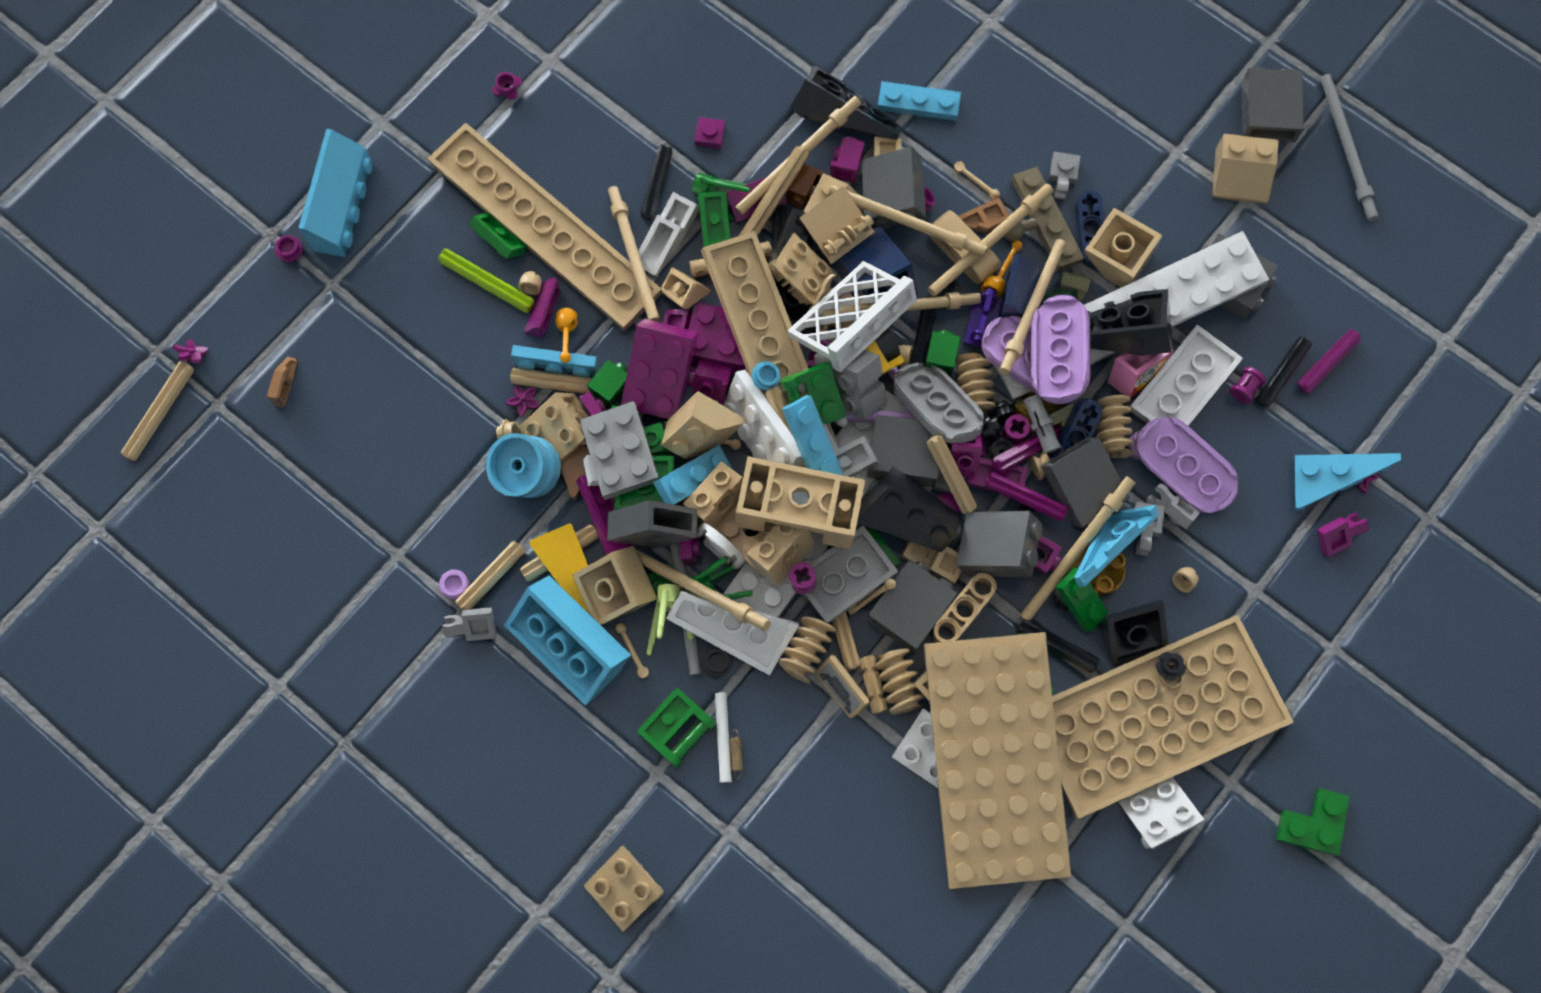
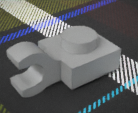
(1064, 172)
(1175, 507)
(1144, 540)
(475, 624)

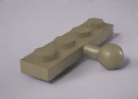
(1046, 220)

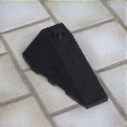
(824, 94)

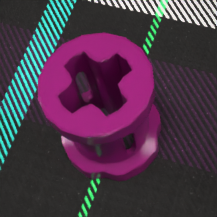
(1247, 386)
(1016, 422)
(801, 569)

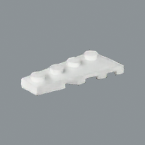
(741, 640)

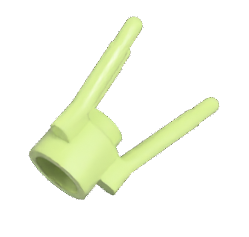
(665, 599)

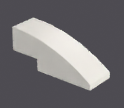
(667, 233)

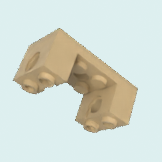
(768, 498)
(768, 552)

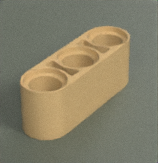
(983, 266)
(968, 598)

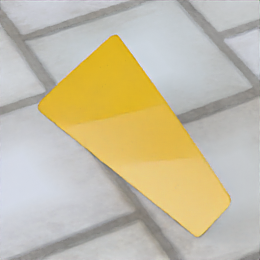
(562, 557)

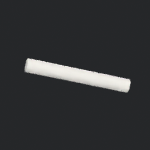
(723, 737)

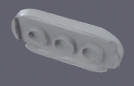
(938, 403)

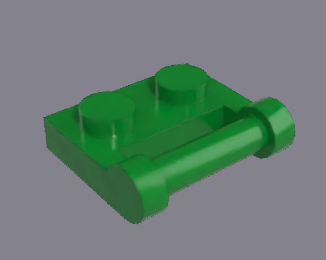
(821, 387)
(668, 721)

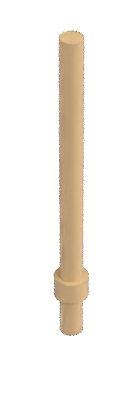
(836, 119)
(1027, 207)
(620, 213)
(958, 240)
(950, 301)
(1015, 346)
(1112, 503)
(741, 611)

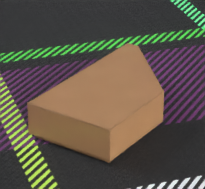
(985, 217)
(282, 382)
(572, 468)

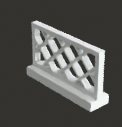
(868, 323)

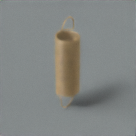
(736, 754)

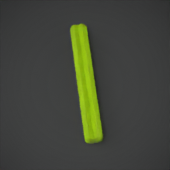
(486, 280)

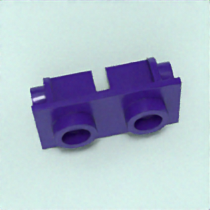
(982, 316)

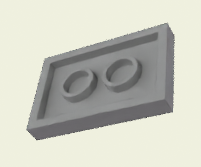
(619, 450)
(848, 575)

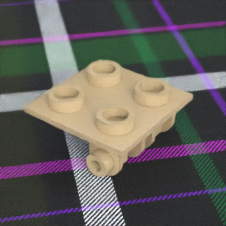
(837, 224)
(801, 269)
(623, 888)

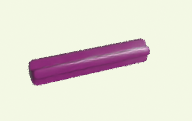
(1329, 361)
(1020, 452)
(1026, 496)

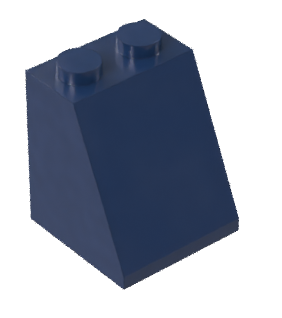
(880, 253)

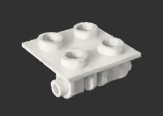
(917, 749)
(1161, 812)

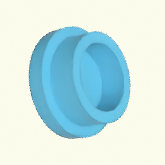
(765, 375)

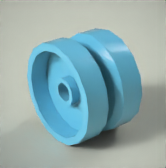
(523, 465)

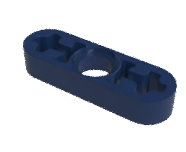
(1096, 218)
(1077, 415)

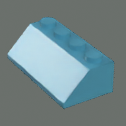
(335, 194)
(566, 639)

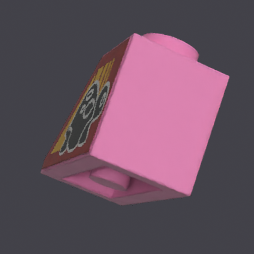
(1135, 372)

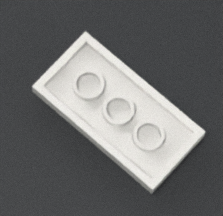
(1187, 379)
(763, 428)

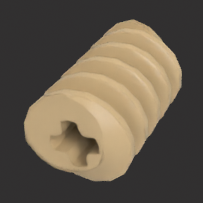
(973, 381)
(1111, 426)
(806, 647)
(899, 681)

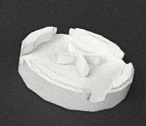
(720, 545)

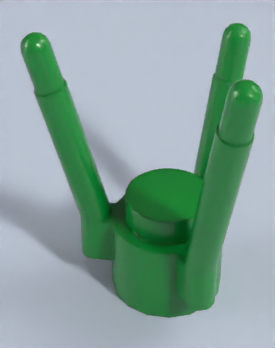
(705, 183)
(706, 580)

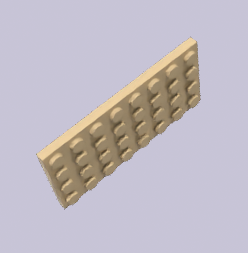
(1142, 729)
(997, 760)

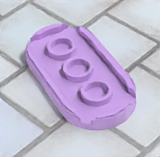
(995, 341)
(1060, 349)
(1187, 464)

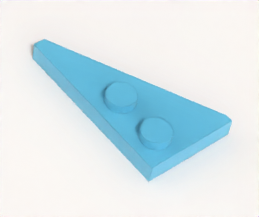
(1323, 475)
(1113, 539)

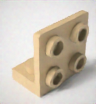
(558, 423)

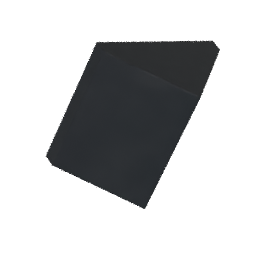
(1134, 632)

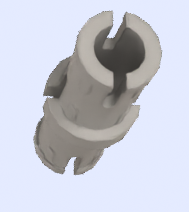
(1042, 424)

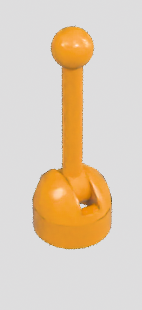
(997, 282)
(566, 321)

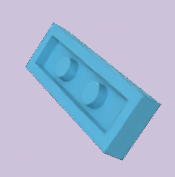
(919, 101)
(550, 361)
(811, 436)
(685, 479)

